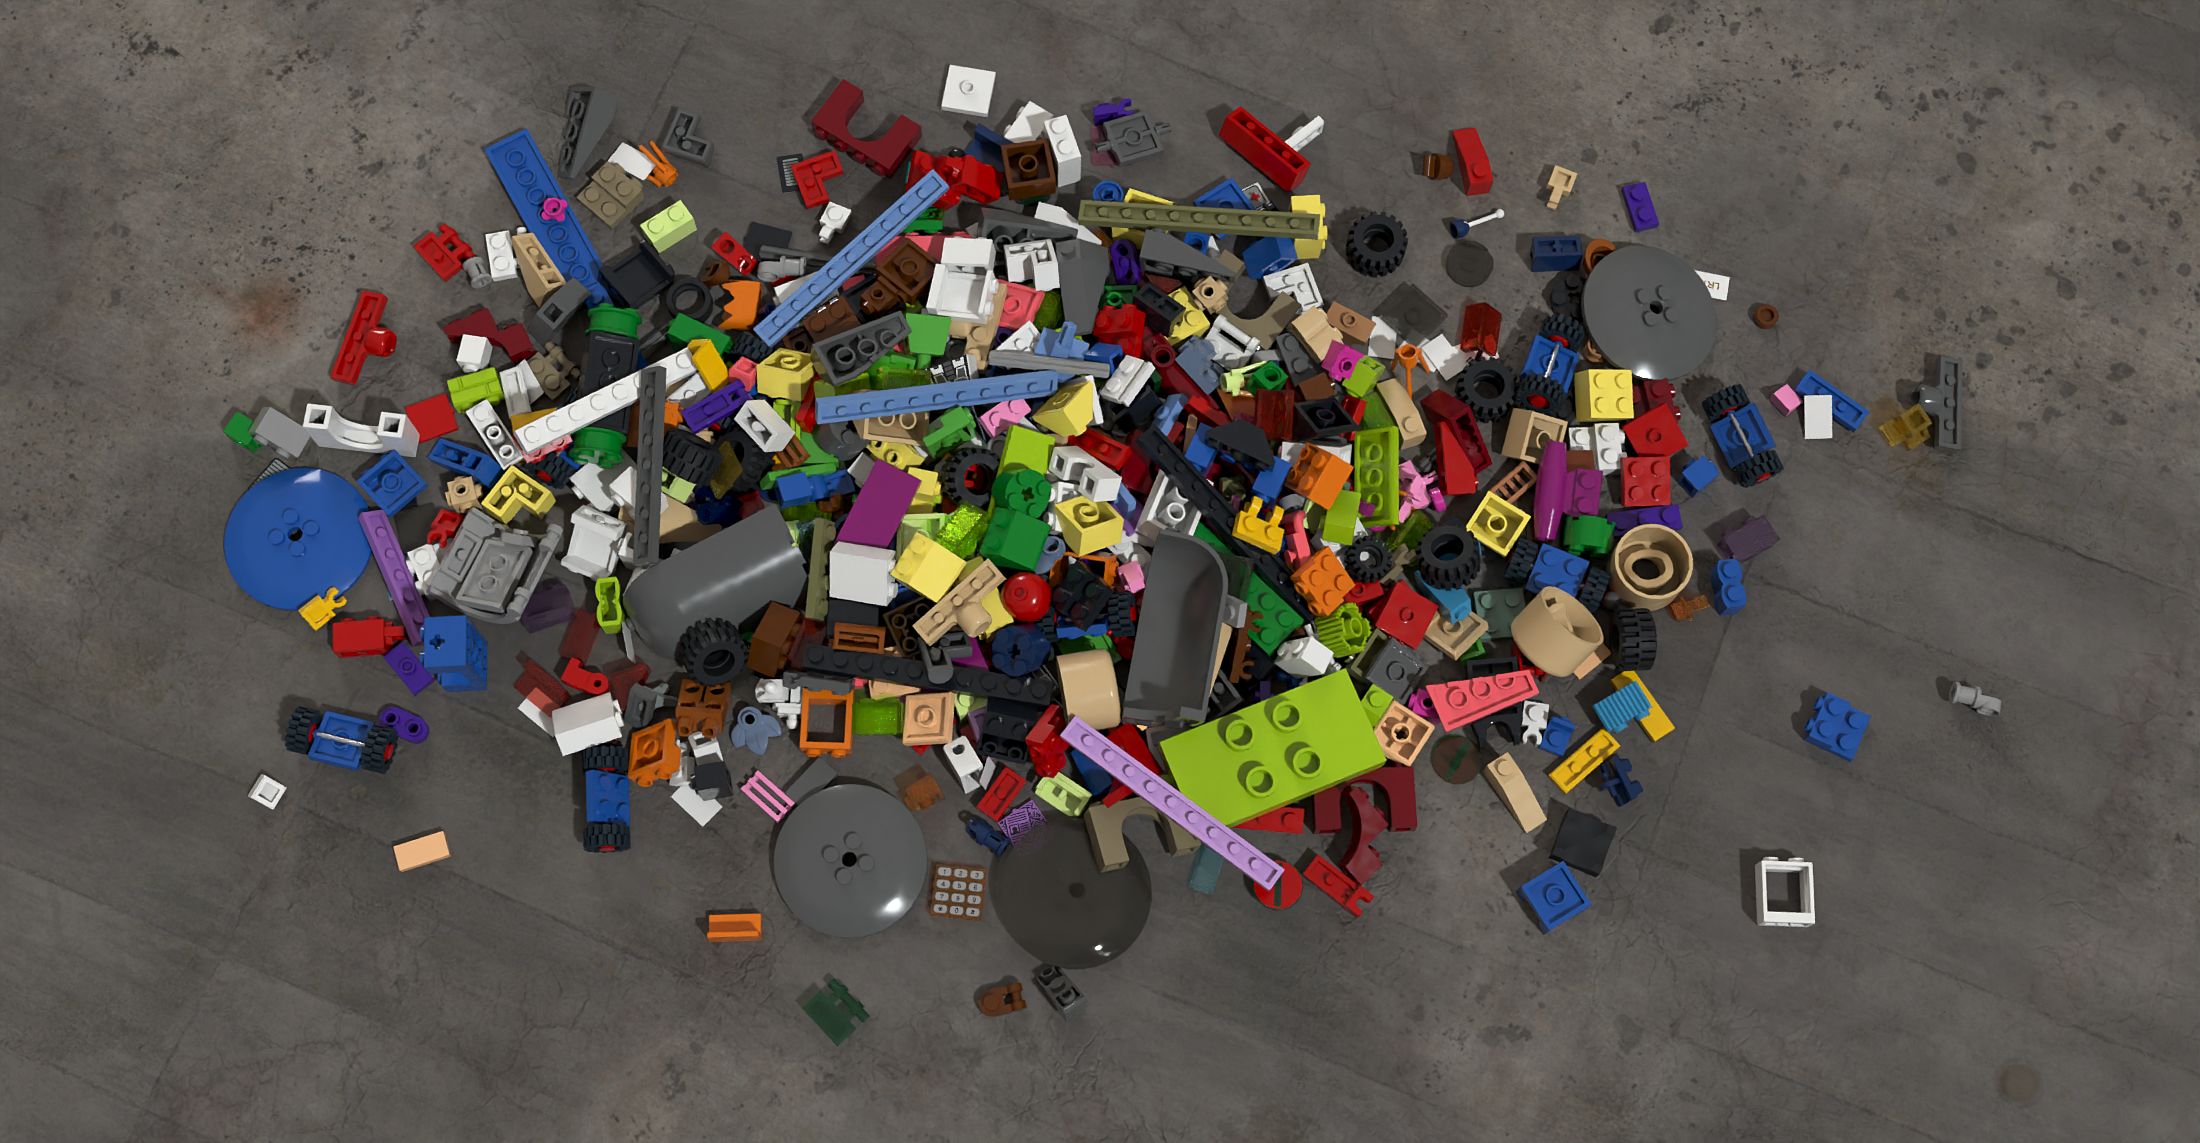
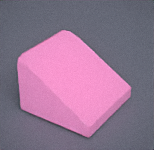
(1785, 400)

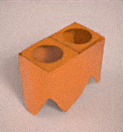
(742, 311)

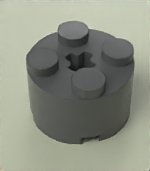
(841, 440)

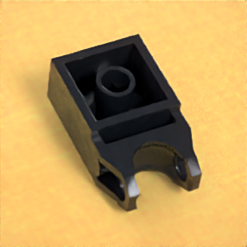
(1509, 717)

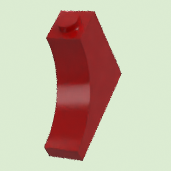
(1130, 741)

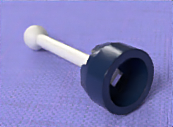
(1460, 228)

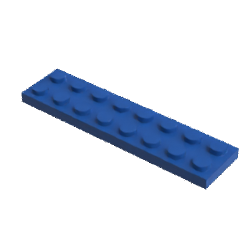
(529, 185)

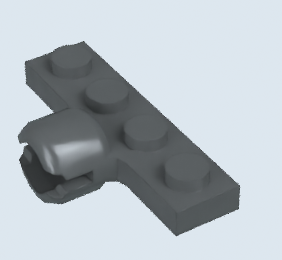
(1943, 403)

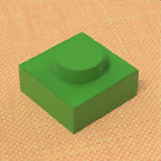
(1474, 652)

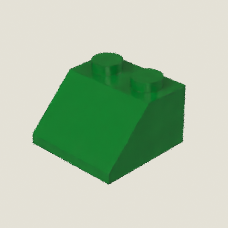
(1014, 539)

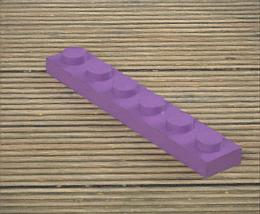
(395, 572)

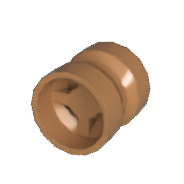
(1591, 354)

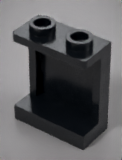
(637, 277)

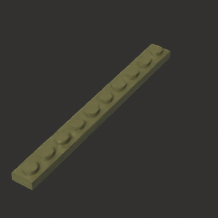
(1199, 219)

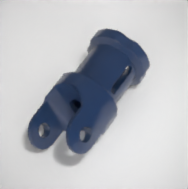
(985, 835)

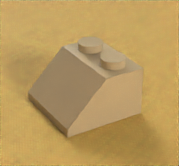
(1529, 433)

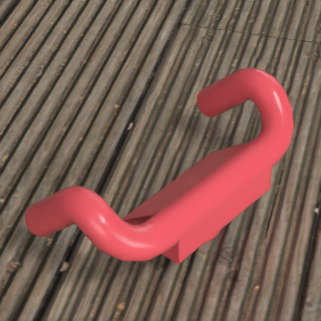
(1297, 543)

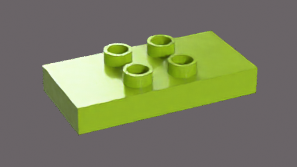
(1274, 751)

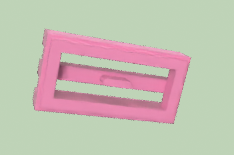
(752, 782)

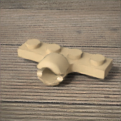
(981, 336)
(962, 606)

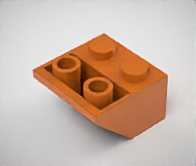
(1318, 475)

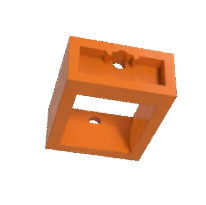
(1058, 571)
(825, 697)

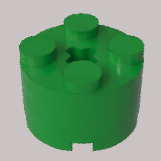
(1022, 491)
(1589, 536)

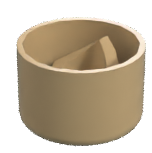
(1659, 546)
(1556, 632)
(1089, 688)

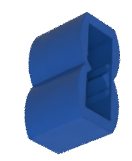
(1726, 582)

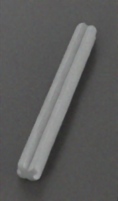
(1049, 363)

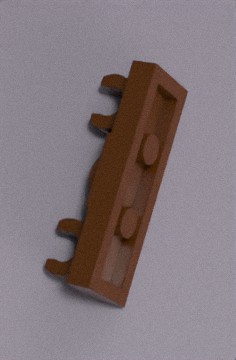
(1241, 644)

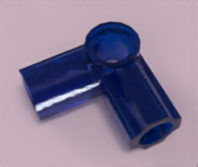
(714, 510)

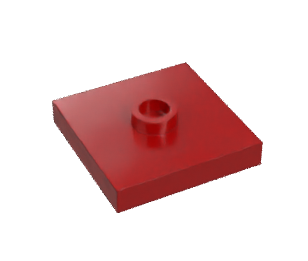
(1655, 433)
(1405, 615)

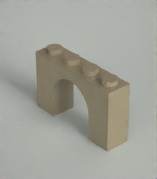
(1267, 326)
(1106, 834)

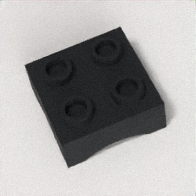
(1582, 842)

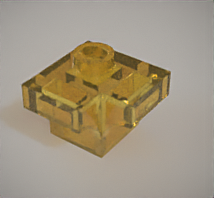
(1907, 427)

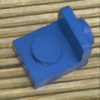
(1556, 735)

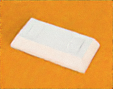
(515, 391)

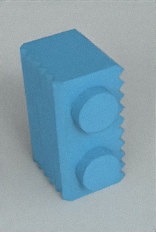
(1622, 707)

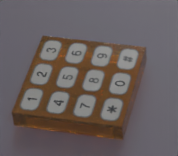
(958, 892)

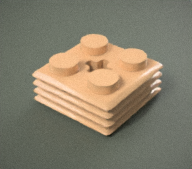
(1415, 731)

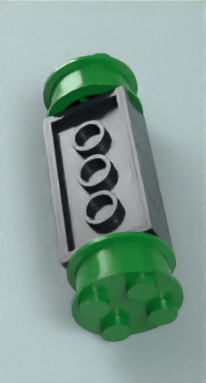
(607, 357)

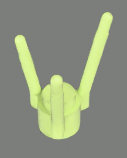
(1235, 379)

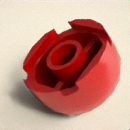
(1026, 596)

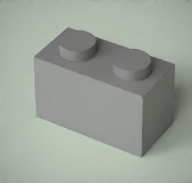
(279, 432)

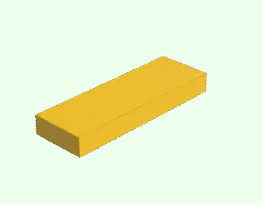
(1657, 723)
(1583, 761)

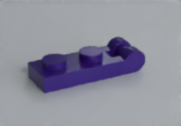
(715, 407)

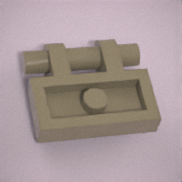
(551, 381)

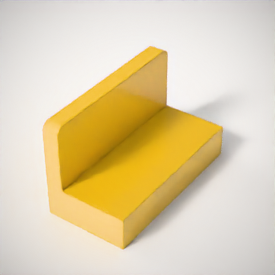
(709, 364)

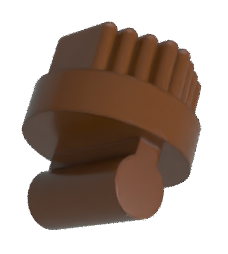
(1437, 166)

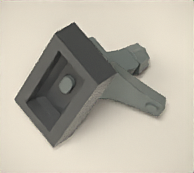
(643, 702)

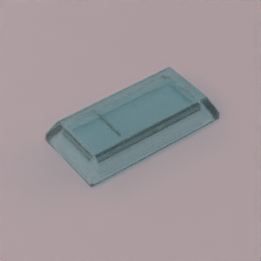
(1206, 871)

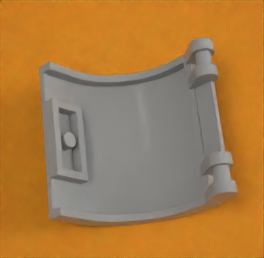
(463, 553)

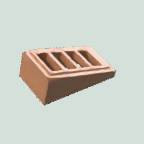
(1527, 471)

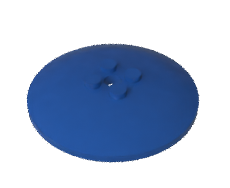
(294, 572)

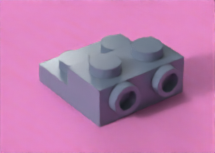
(1196, 361)

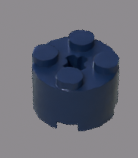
(1020, 649)

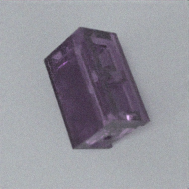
(1749, 540)
(548, 609)

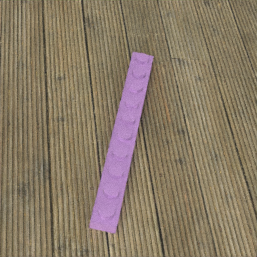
(1172, 803)

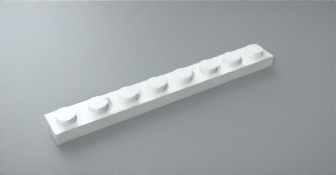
(598, 404)

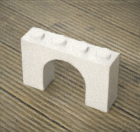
(333, 431)

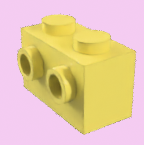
(898, 455)

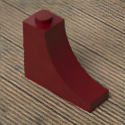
(1445, 408)

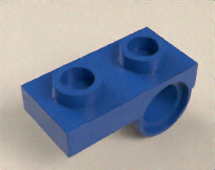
(831, 485)

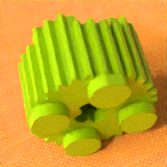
(1343, 630)

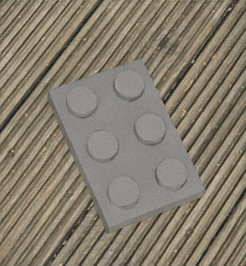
(494, 576)

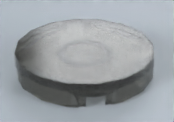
(1469, 264)

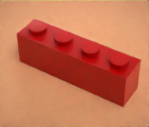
(1264, 149)

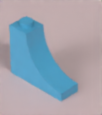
(1452, 604)

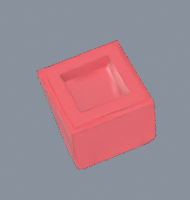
(744, 370)

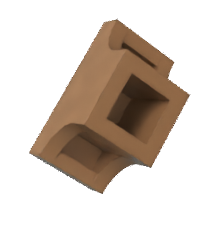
(1353, 326)

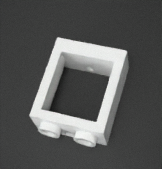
(1291, 449)
(1788, 919)

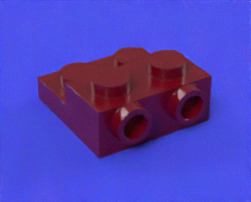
(1651, 395)

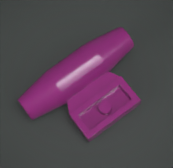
(1561, 492)

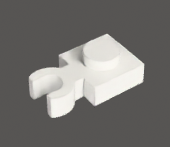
(1534, 719)

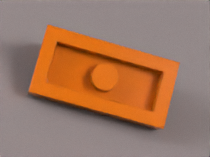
(735, 927)

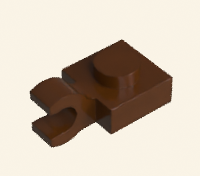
(838, 505)

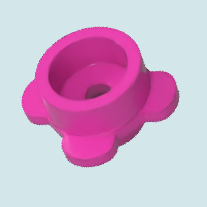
(549, 205)

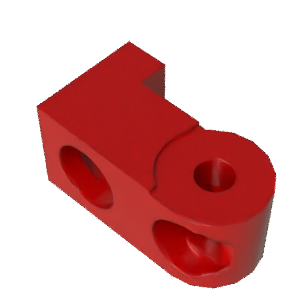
(734, 254)
(585, 681)

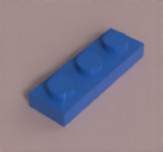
(1843, 408)

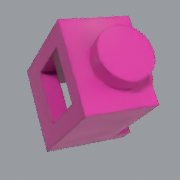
(1341, 360)
(1416, 705)

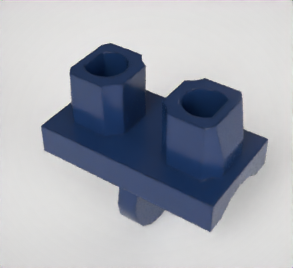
(1617, 781)

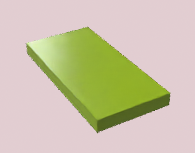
(1026, 451)
(1378, 474)

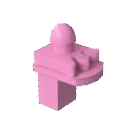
(1131, 576)

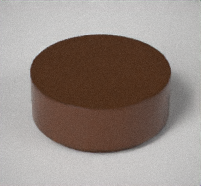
(1765, 316)

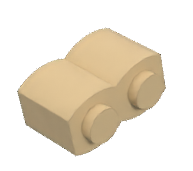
(1315, 332)

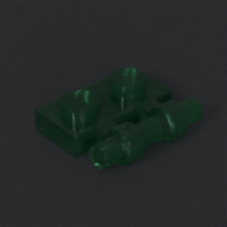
(830, 1018)

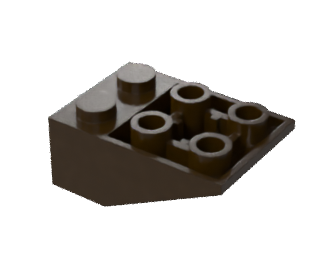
(901, 622)

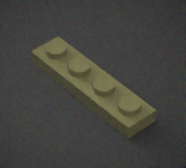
(819, 573)

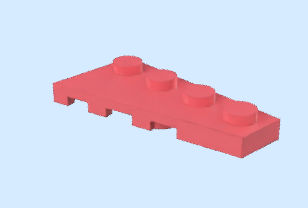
(1472, 699)

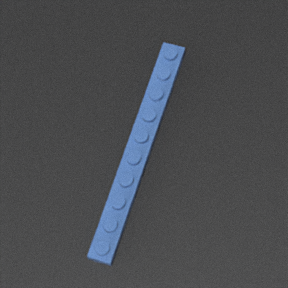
(851, 258)
(935, 396)

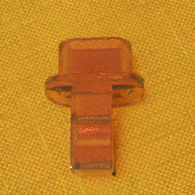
(1683, 610)

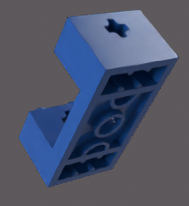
(1267, 485)
(460, 657)

